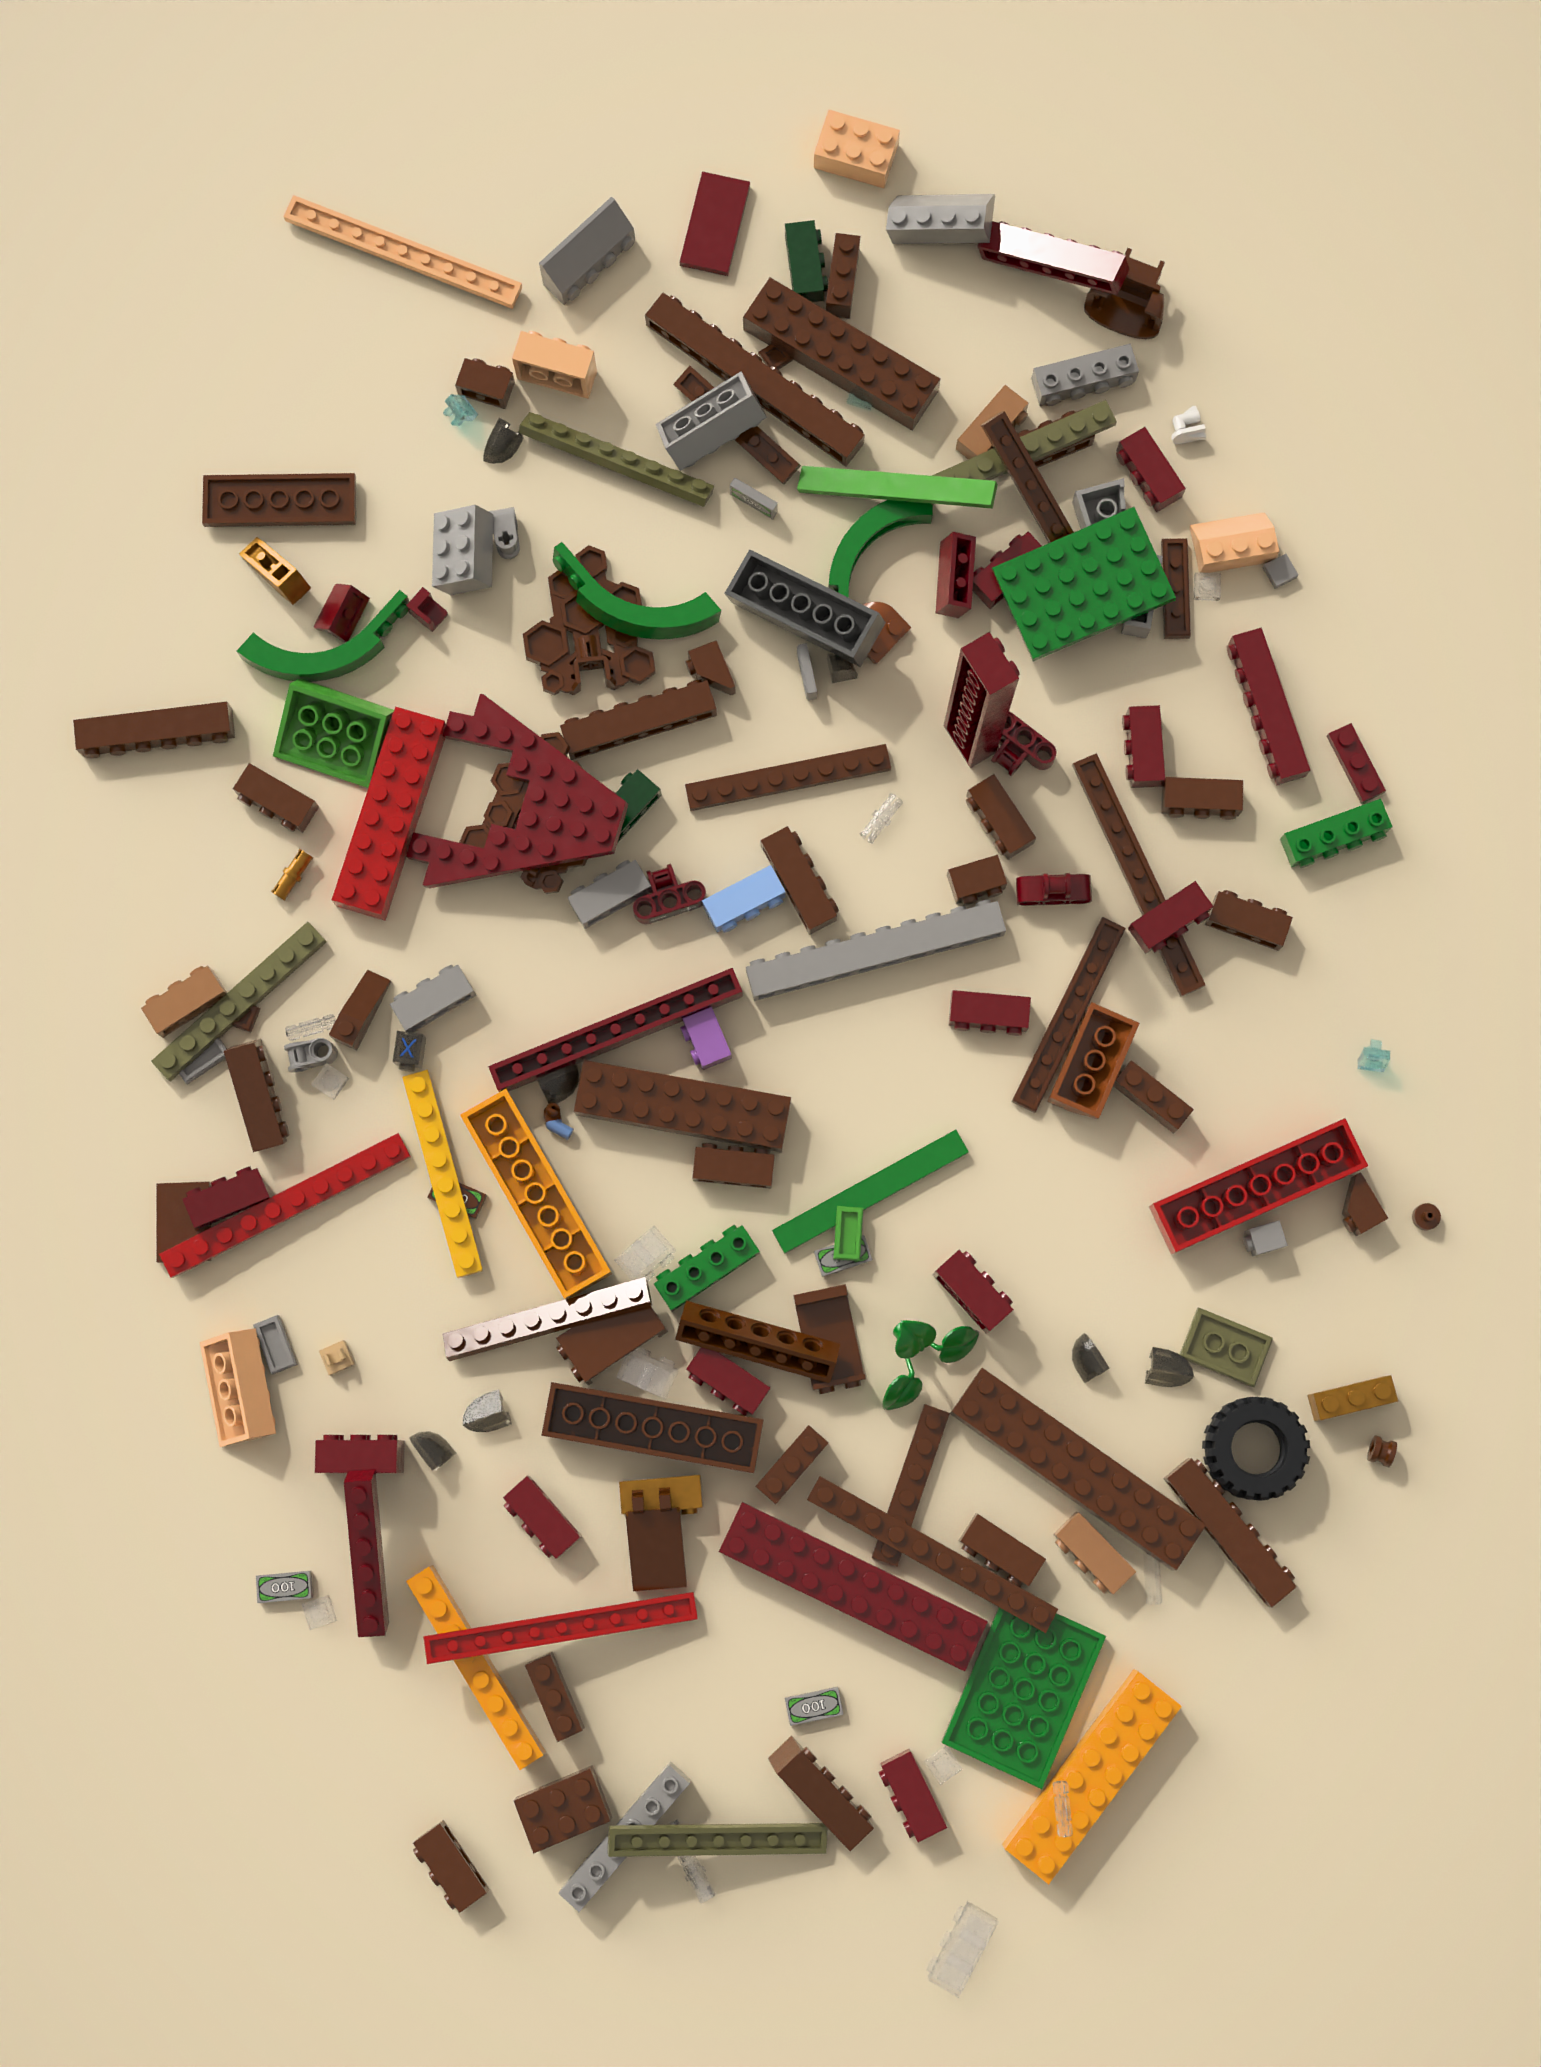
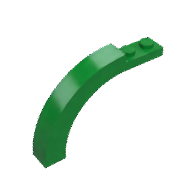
(867, 529)
(630, 618)
(328, 663)

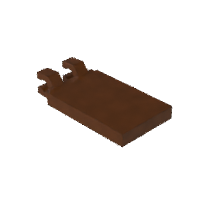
(655, 1544)

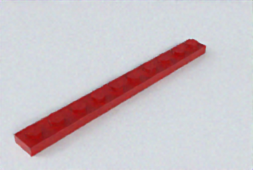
(284, 1205)
(559, 1628)

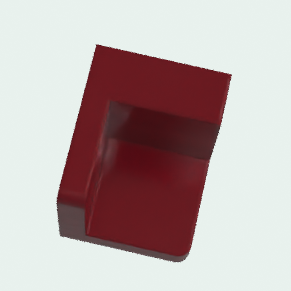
(426, 609)

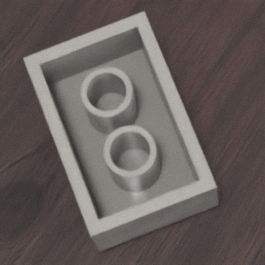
(462, 550)

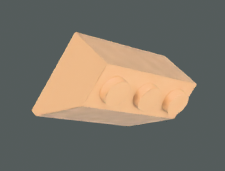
(1234, 543)

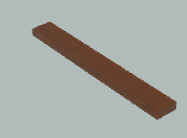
(1068, 1015)

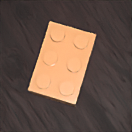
(856, 148)
(554, 364)

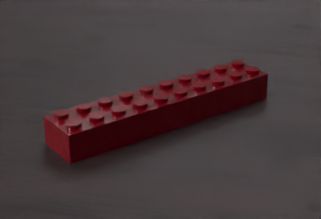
(980, 698)
(853, 1586)

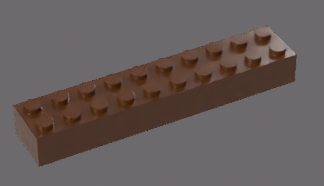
(1078, 1469)

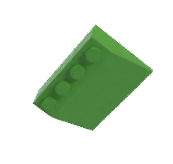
(331, 732)

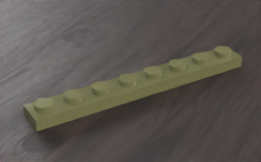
(1039, 442)
(616, 459)
(238, 1001)
(716, 1839)

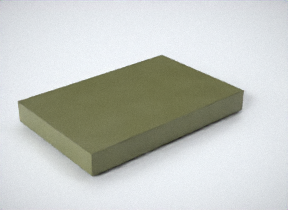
(1225, 1347)

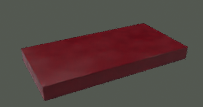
(715, 223)

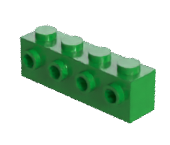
(1336, 833)
(707, 1267)

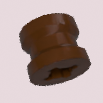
(1382, 1451)

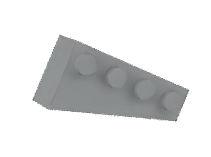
(1099, 502)

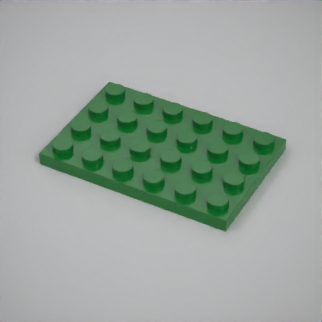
(1083, 584)
(1023, 1694)

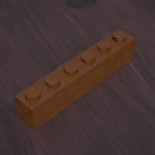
(639, 719)
(154, 729)
(1230, 1532)

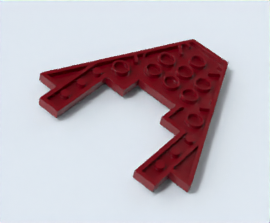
(561, 819)

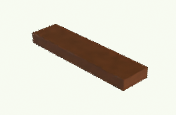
(1175, 565)

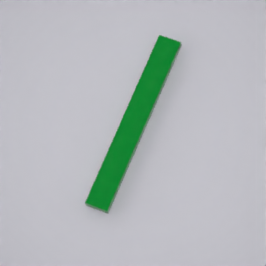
(871, 1190)

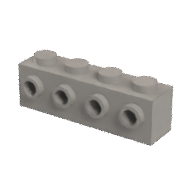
(1085, 375)

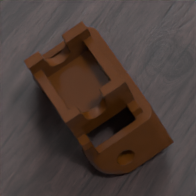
(1136, 308)

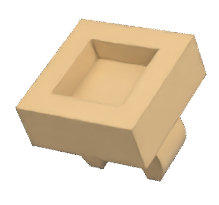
(336, 1357)

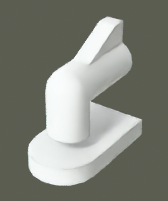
(1190, 434)

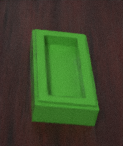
(848, 1233)

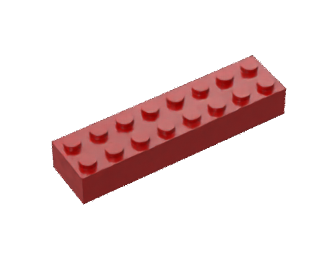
(389, 813)
(1258, 1186)

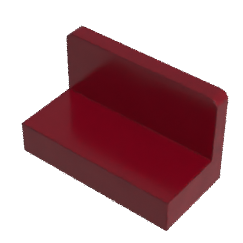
(342, 611)

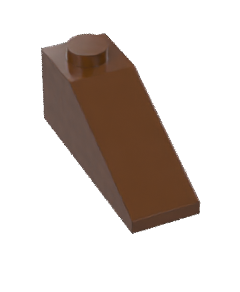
(359, 1010)

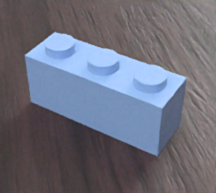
(744, 899)

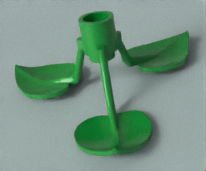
(912, 1339)

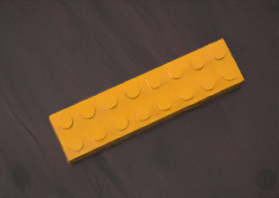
(536, 1194)
(1093, 1774)

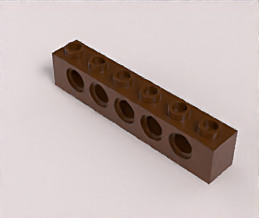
(758, 1341)

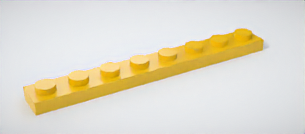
(442, 1174)

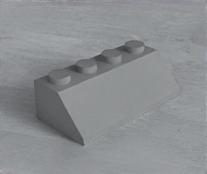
(940, 218)
(587, 251)
(710, 421)

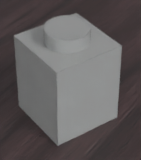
(1264, 1238)

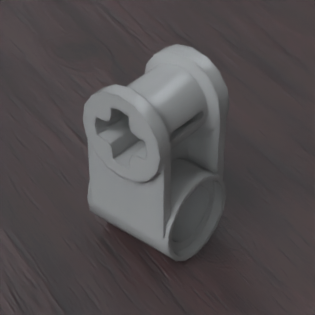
(504, 531)
(304, 1054)

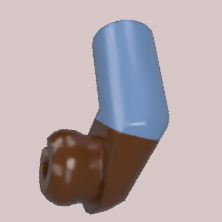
(554, 1122)

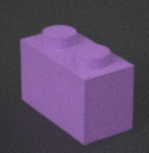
(706, 1038)

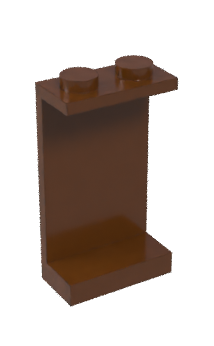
(828, 1316)
(606, 1341)

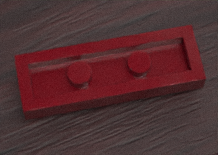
(1356, 763)

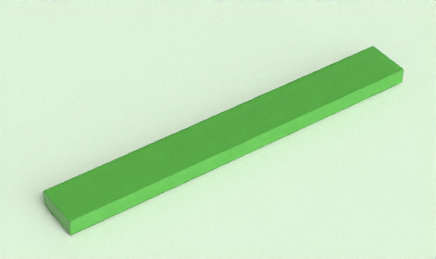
(897, 486)

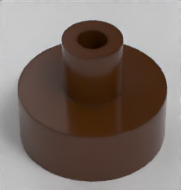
(1421, 1219)

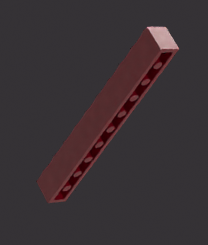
(616, 1031)

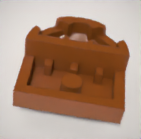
(891, 633)

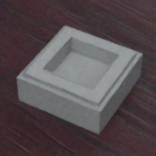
(1280, 571)

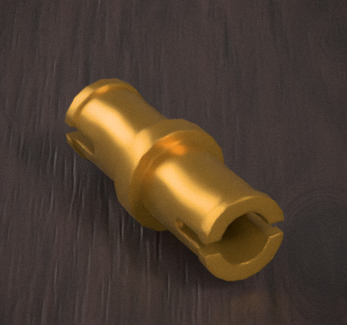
(292, 874)

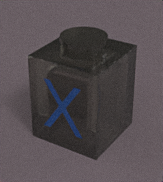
(409, 1050)

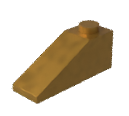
(275, 570)

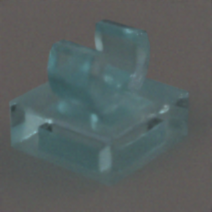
(461, 408)
(1374, 1058)

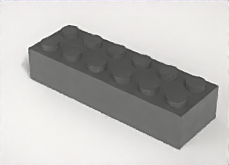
(805, 608)

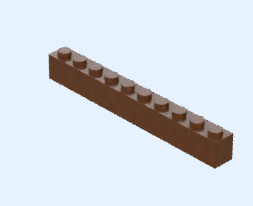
(775, 393)

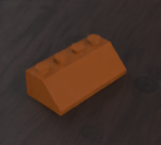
(1093, 1061)

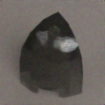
(501, 443)
(840, 669)
(559, 1084)
(1087, 1359)
(1168, 1369)
(486, 1413)
(432, 1448)

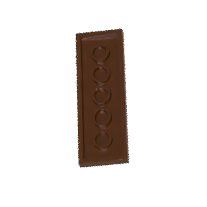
(279, 500)

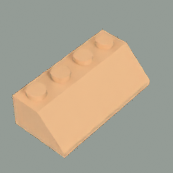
(238, 1387)

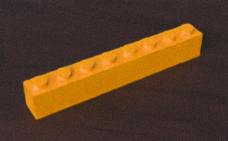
(478, 1671)

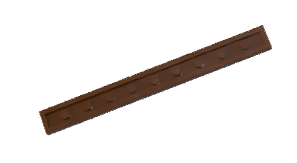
(1134, 866)
(932, 1554)

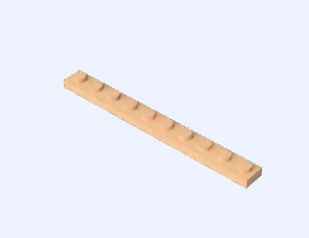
(403, 252)

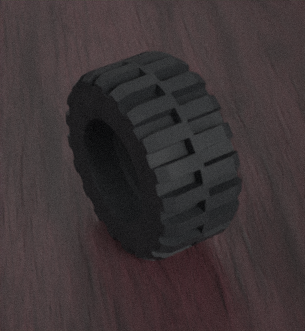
(1291, 1441)

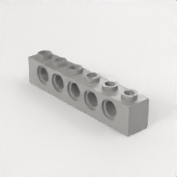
(644, 1811)

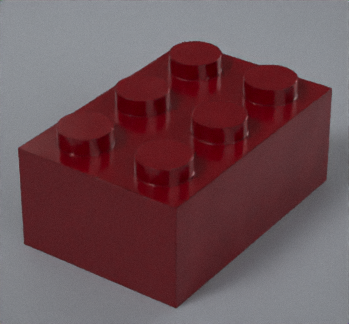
(973, 1290)
(359, 1453)

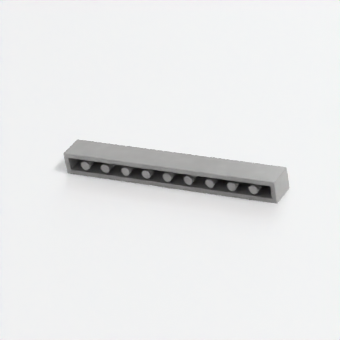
(875, 950)

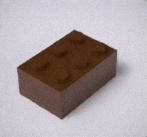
(562, 1809)

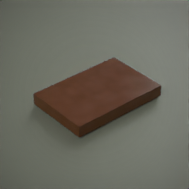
(172, 1218)

